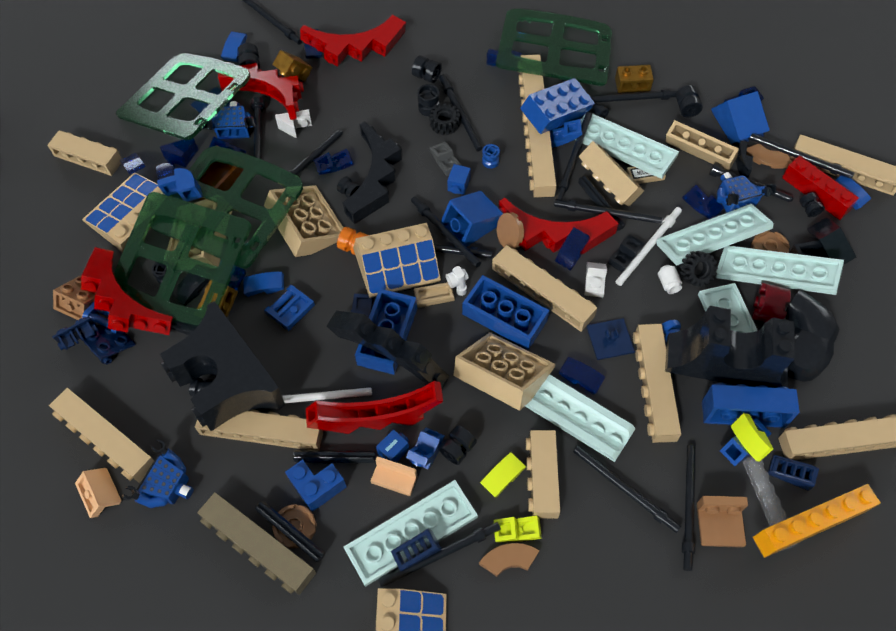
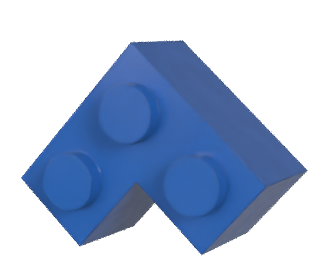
(318, 488)

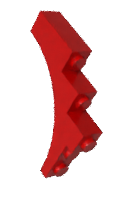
(356, 45)
(284, 89)
(555, 233)
(109, 297)
(377, 414)

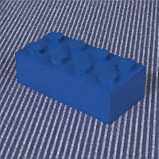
(557, 105)
(393, 312)
(505, 312)
(769, 405)

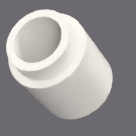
(670, 279)

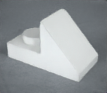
(288, 126)
(595, 279)

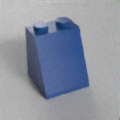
(742, 117)
(471, 217)

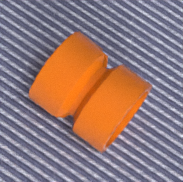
(347, 239)

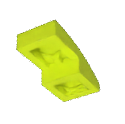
(753, 440)
(502, 474)
(518, 529)

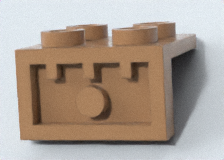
(71, 299)
(721, 521)

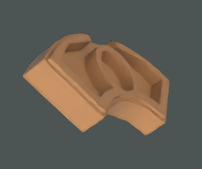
(768, 157)
(509, 556)

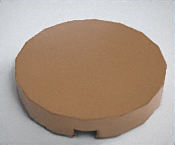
(510, 230)
(771, 242)
(301, 519)

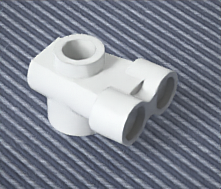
(457, 279)

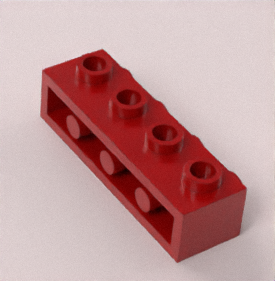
(810, 179)

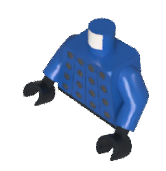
(231, 122)
(740, 192)
(163, 481)

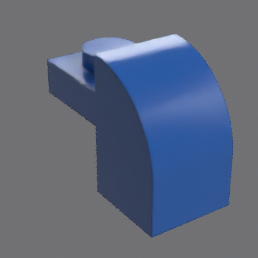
(182, 183)
(426, 448)
(735, 451)

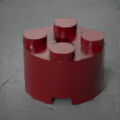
(771, 302)

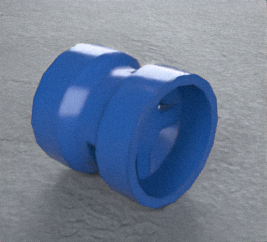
(490, 156)
(670, 327)

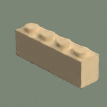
(701, 145)
(85, 152)
(611, 174)
(544, 474)

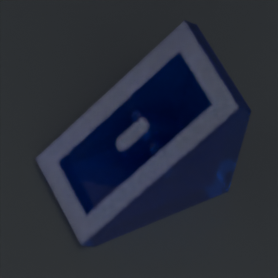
(180, 152)

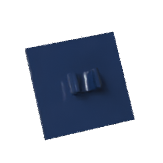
(610, 339)

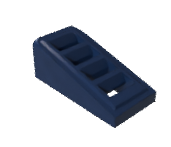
(799, 481)
(419, 556)

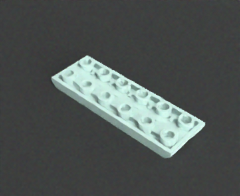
(581, 417)

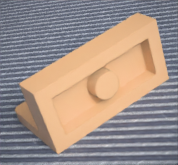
(394, 476)
(97, 491)

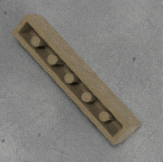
(257, 543)

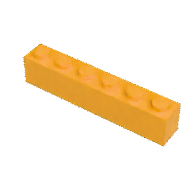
(816, 520)

